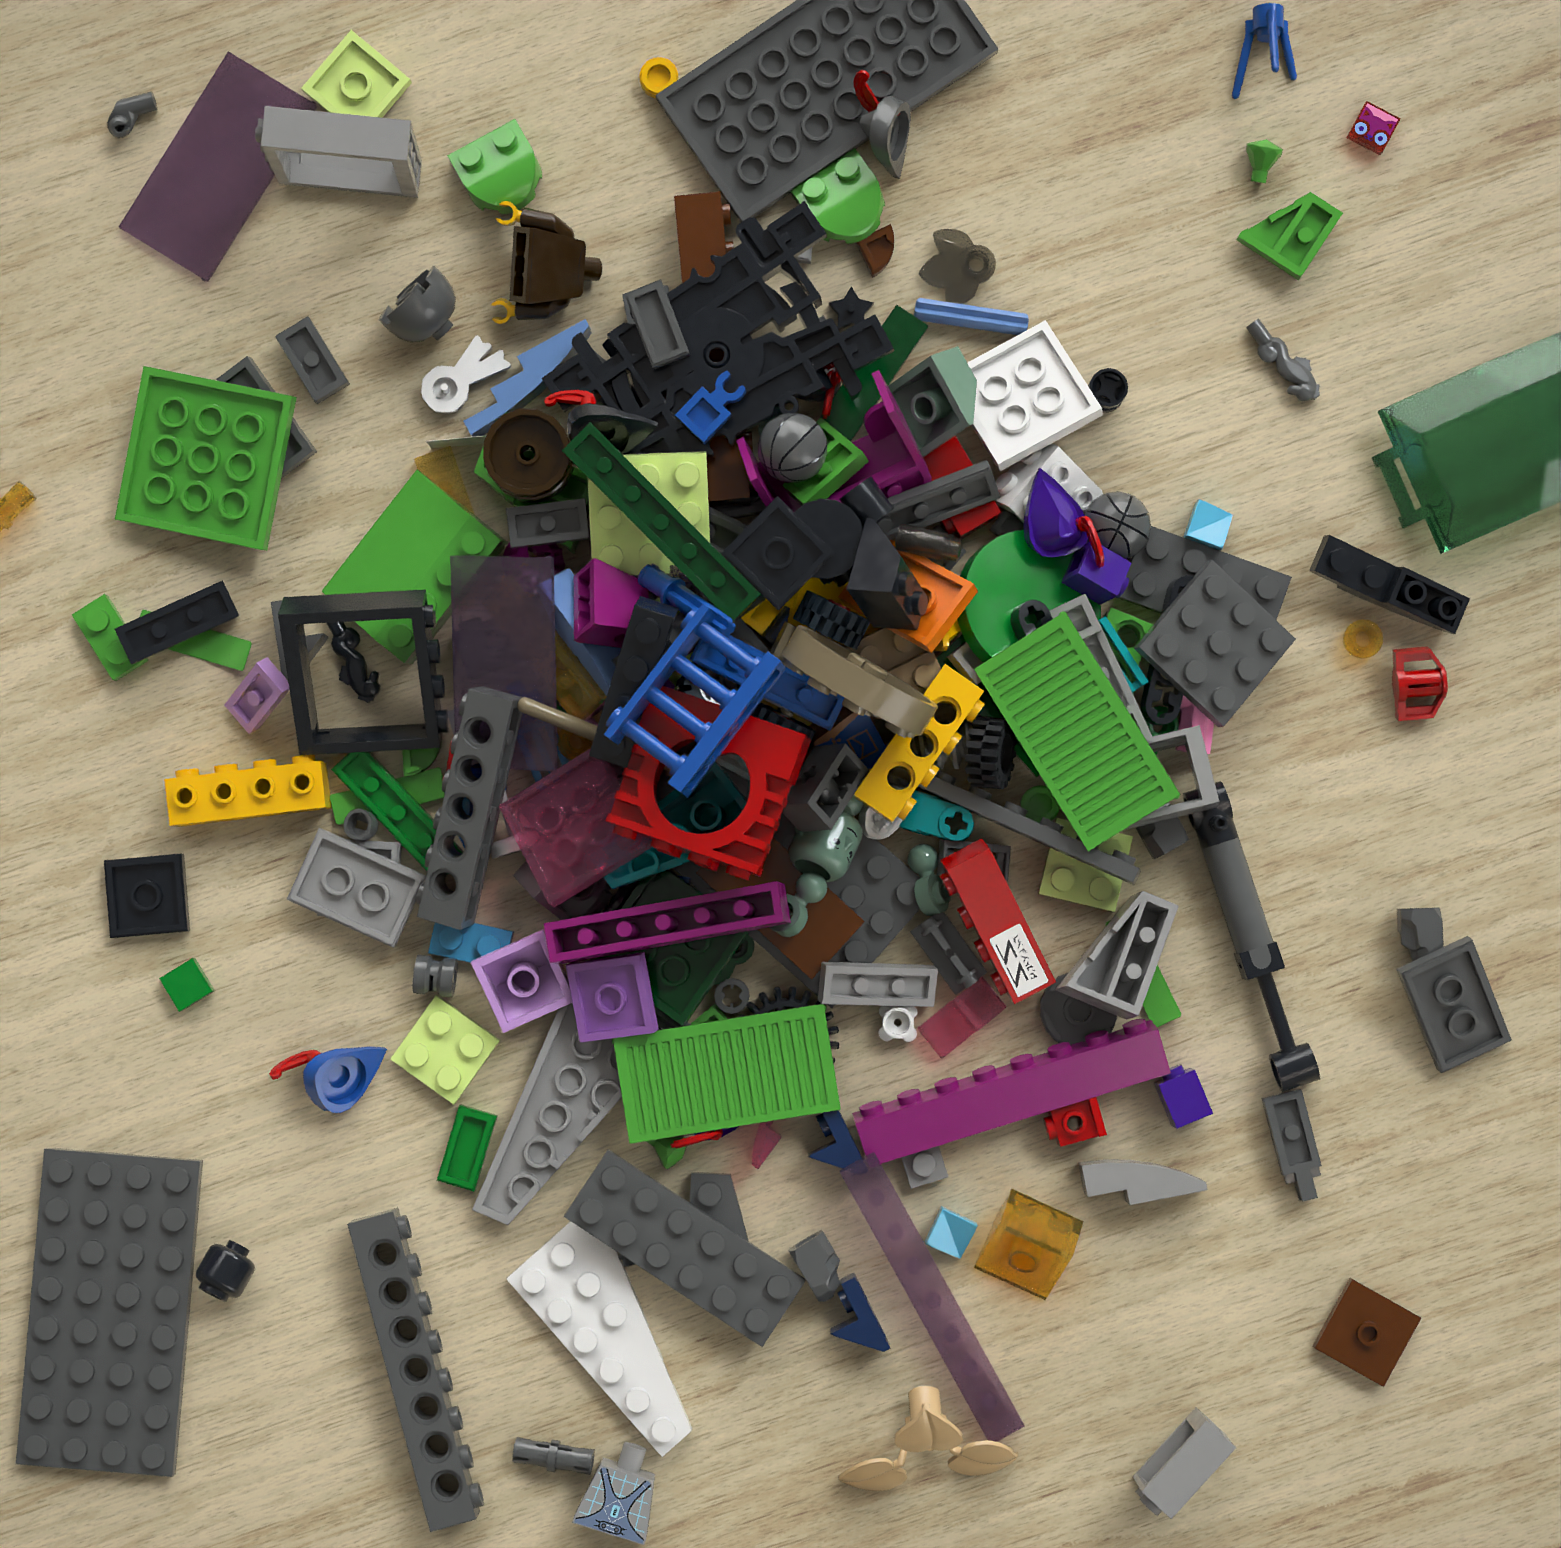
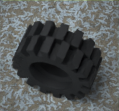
(990, 753)

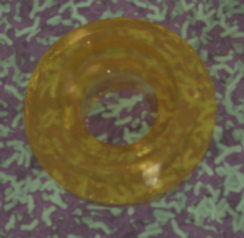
(1371, 630)
(565, 747)

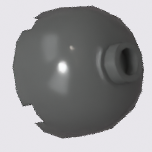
(422, 308)

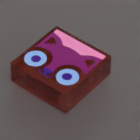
(1373, 128)

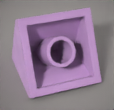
(522, 981)

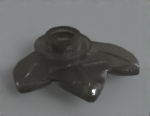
(951, 266)

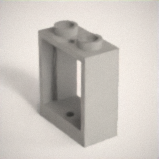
(1201, 771)
(1182, 1464)

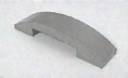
(1089, 628)

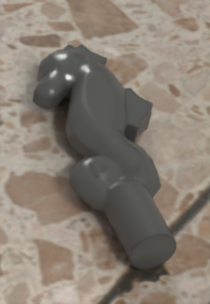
(1293, 370)

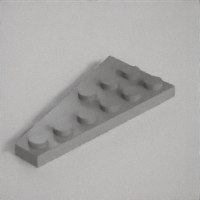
(559, 1107)

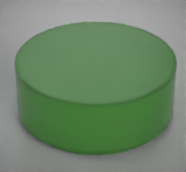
(1039, 803)

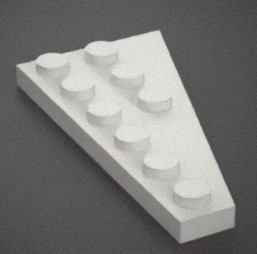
(595, 1313)

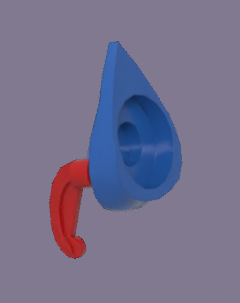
(335, 1077)

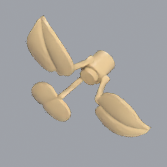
(929, 1431)

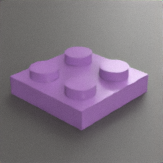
(612, 997)

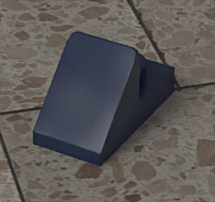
(840, 1151)
(863, 1327)

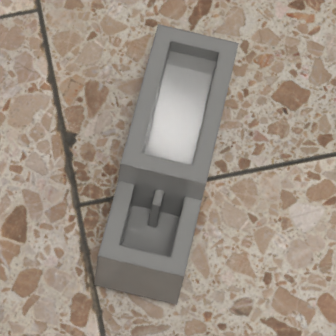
(1137, 1179)

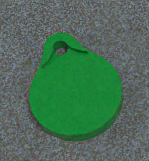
(1005, 577)

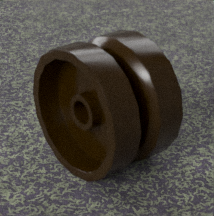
(506, 463)

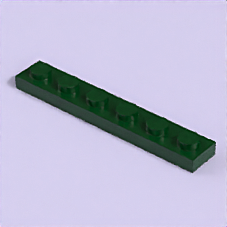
(661, 522)

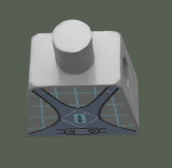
(619, 1497)

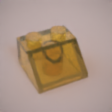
(1029, 1244)

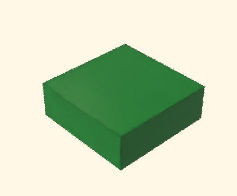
(187, 984)

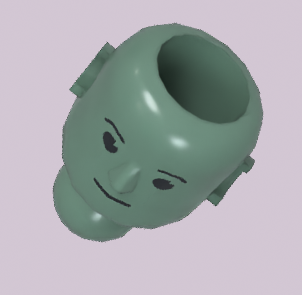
(828, 850)

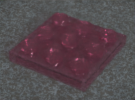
(565, 828)

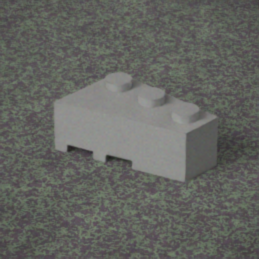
(1123, 957)

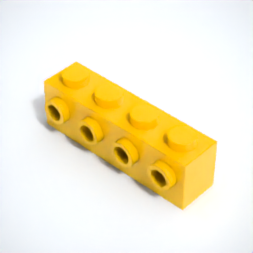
(247, 793)

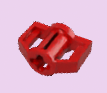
(1417, 683)

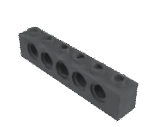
(486, 793)

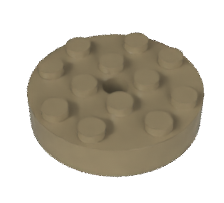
(861, 682)

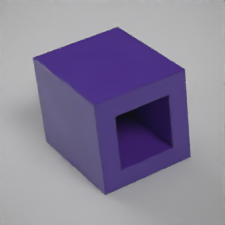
(1097, 583)
(1182, 1096)

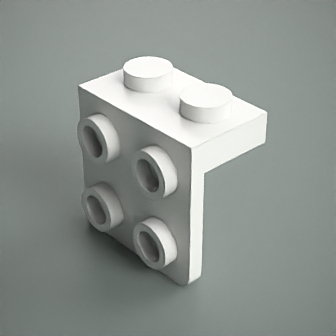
(1017, 481)

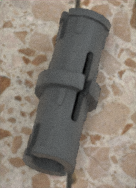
(553, 1455)

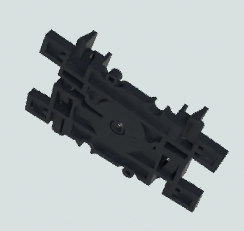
(723, 315)

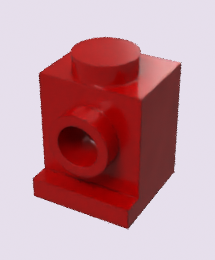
(1091, 1122)

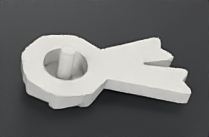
(447, 387)

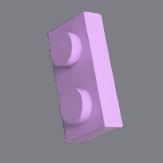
(258, 695)

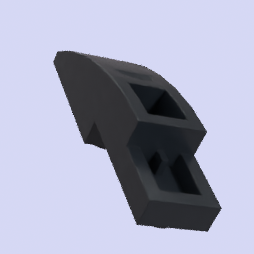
(1389, 586)

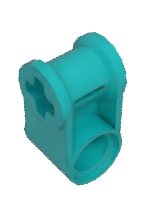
(929, 818)

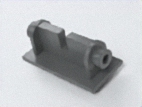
(948, 952)

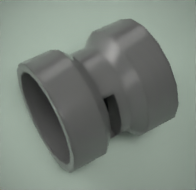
(435, 976)

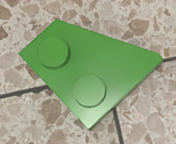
(1293, 234)

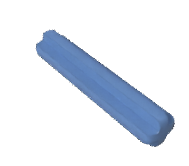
(971, 316)

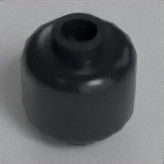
(225, 1271)

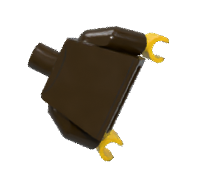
(545, 265)

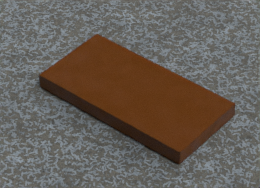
(828, 921)

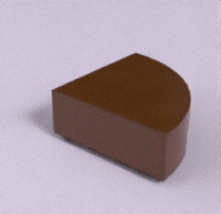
(877, 249)

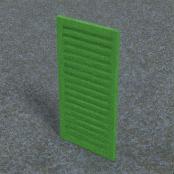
(1077, 731)
(726, 1073)

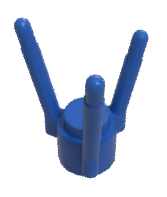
(1269, 27)

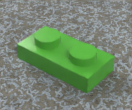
(98, 624)

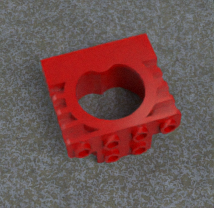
(773, 763)

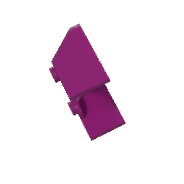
(889, 447)

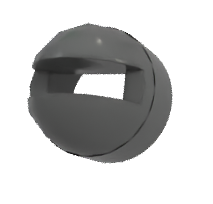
(364, 816)

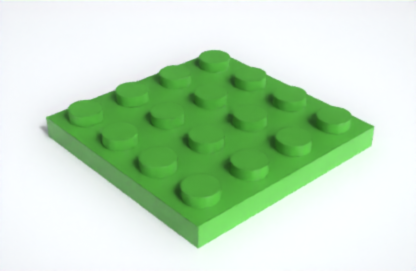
(205, 458)

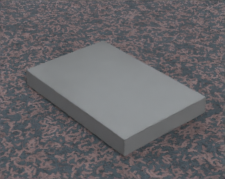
(356, 887)

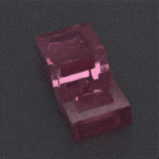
(961, 1017)
(765, 1141)

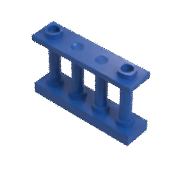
(710, 737)

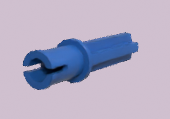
(674, 593)

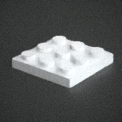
(1028, 396)

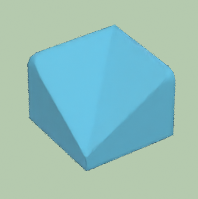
(1208, 525)
(951, 1232)

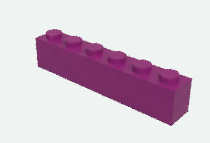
(667, 923)

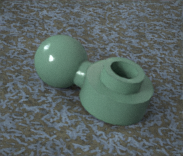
(810, 888)
(929, 889)

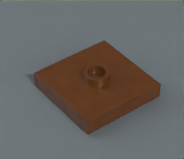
(1366, 1332)

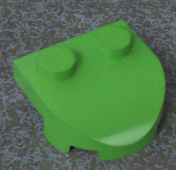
(498, 168)
(844, 199)

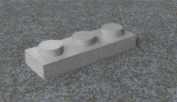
(877, 984)

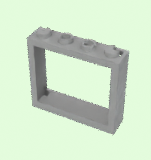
(340, 151)

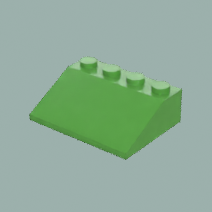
(412, 551)

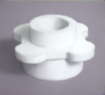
(889, 1030)

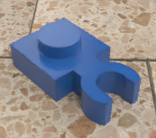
(707, 412)

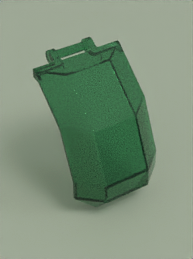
(1479, 445)

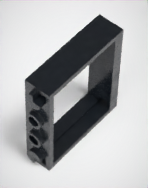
(362, 607)

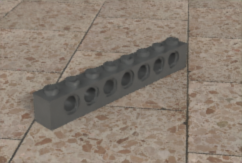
(440, 1506)

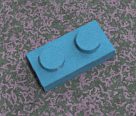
(469, 942)

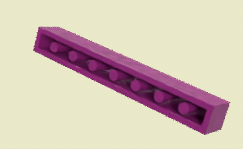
(1012, 1091)

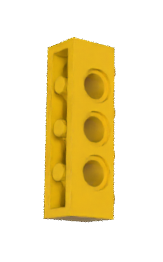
(875, 790)

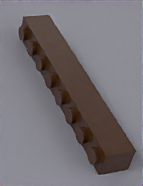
(700, 235)

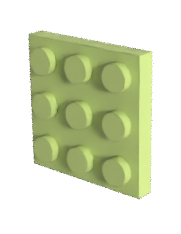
(680, 479)

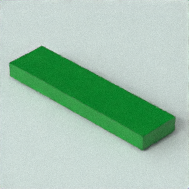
(389, 802)

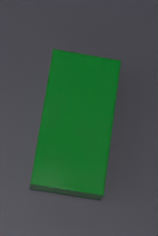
(467, 1147)

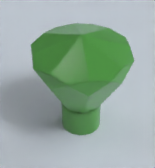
(1262, 157)
(667, 1155)

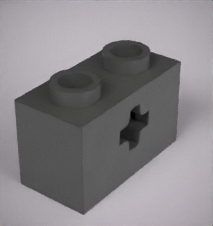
(824, 787)

